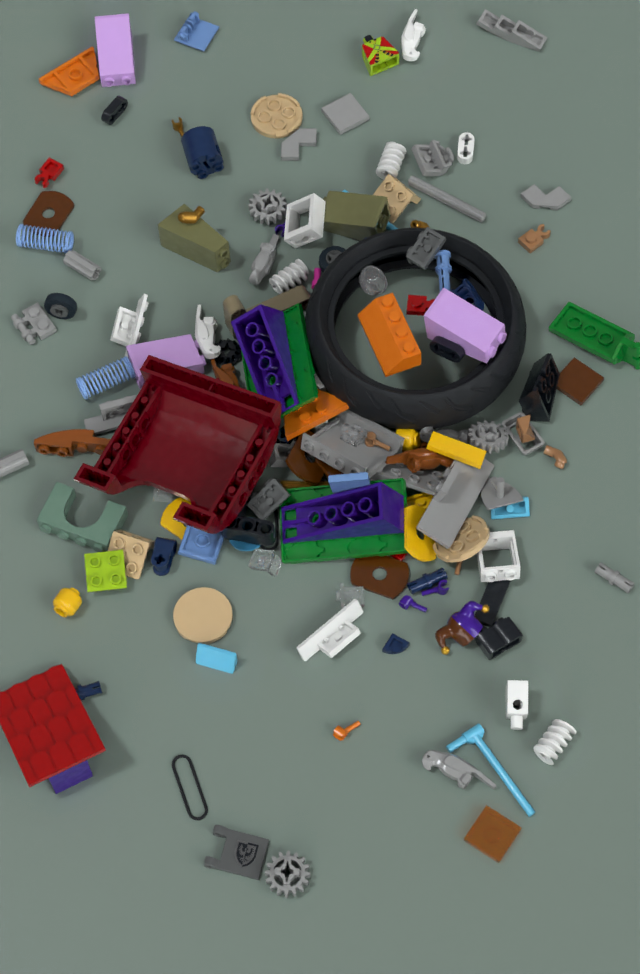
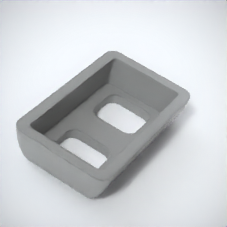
(511, 422)

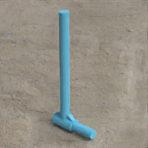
(475, 735)

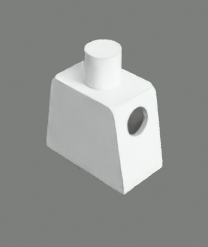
(516, 695)

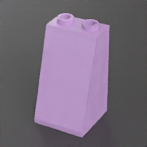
(115, 50)
(465, 325)
(177, 350)

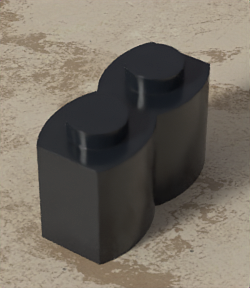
(498, 638)

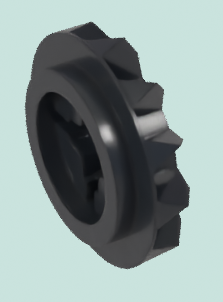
(234, 352)

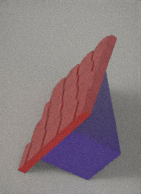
(49, 730)

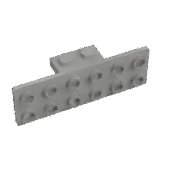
(422, 480)
(453, 501)

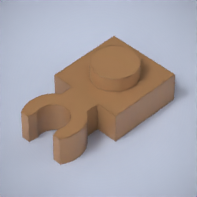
(532, 240)

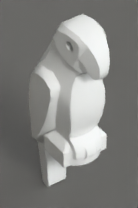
(411, 38)
(205, 335)

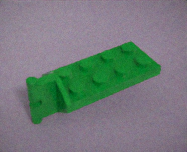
(596, 335)

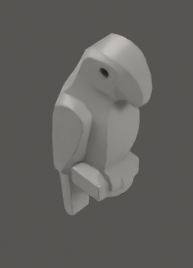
(264, 260)
(454, 768)

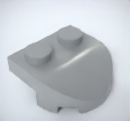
(433, 158)

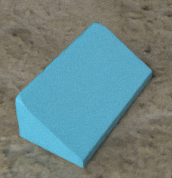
(514, 510)
(216, 658)

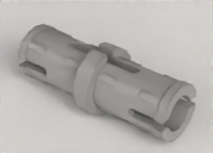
(614, 577)

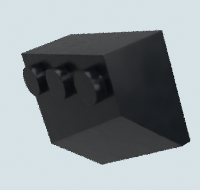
(540, 389)

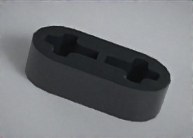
(114, 110)
(447, 349)

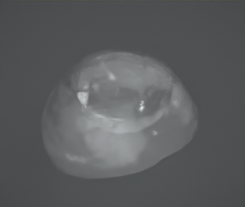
(372, 281)

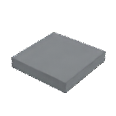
(345, 113)

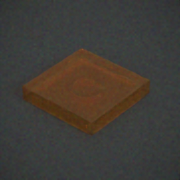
(492, 834)

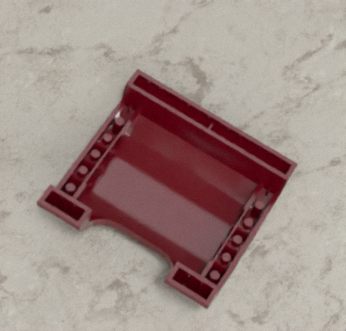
(190, 441)

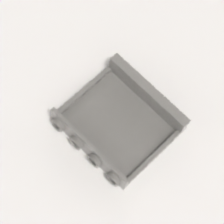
(346, 458)

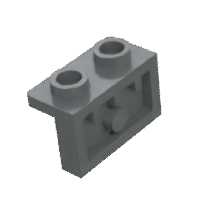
(426, 248)
(268, 499)

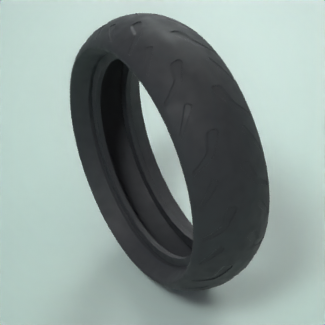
(402, 407)

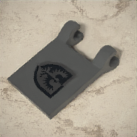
(241, 853)

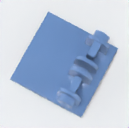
(196, 32)

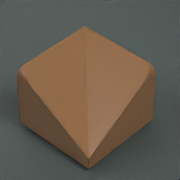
(524, 429)

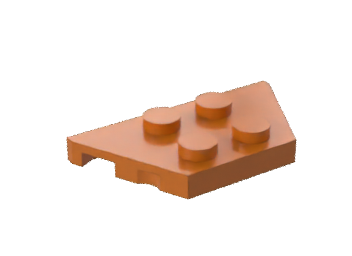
(73, 74)
(313, 414)

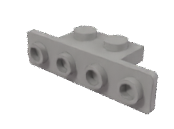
(112, 415)

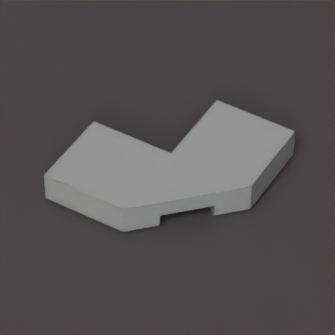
(291, 145)
(554, 200)

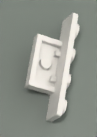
(128, 324)
(333, 634)

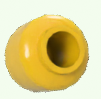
(412, 438)
(67, 602)

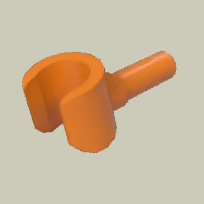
(341, 733)

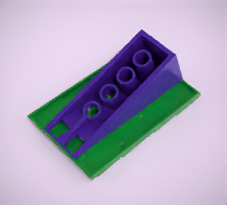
(277, 355)
(343, 524)

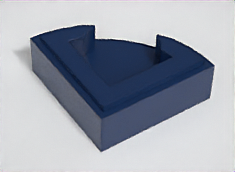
(395, 645)

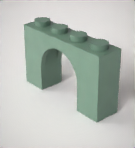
(98, 536)

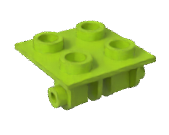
(105, 571)

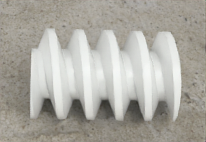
(391, 160)
(288, 276)
(552, 740)

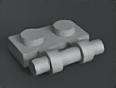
(39, 322)

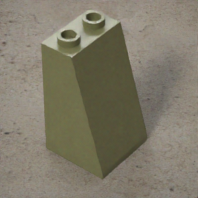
(355, 214)
(194, 241)

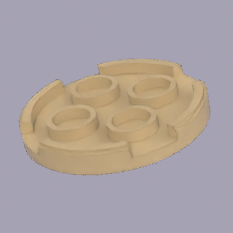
(276, 116)
(467, 543)
(203, 615)

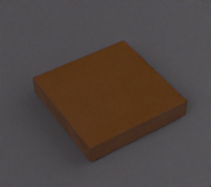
(578, 381)

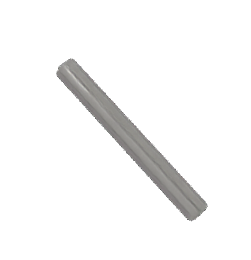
(447, 198)

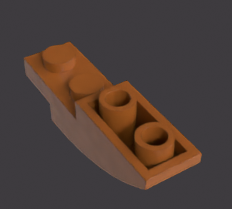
(67, 441)

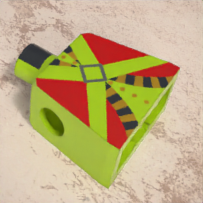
(378, 54)

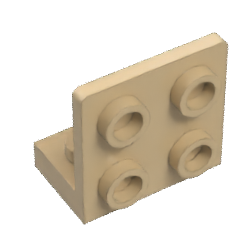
(397, 194)
(134, 550)

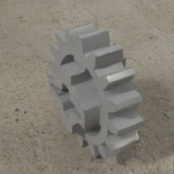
(266, 207)
(488, 436)
(295, 874)

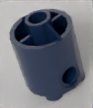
(202, 151)

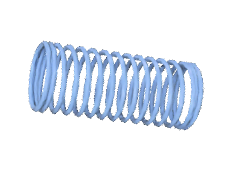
(66, 247)
(84, 390)

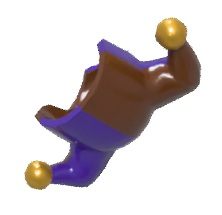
(461, 626)

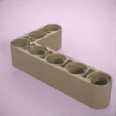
(233, 307)

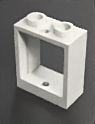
(314, 230)
(504, 540)

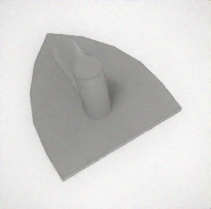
(499, 493)

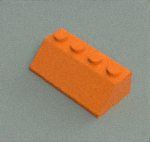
(390, 335)

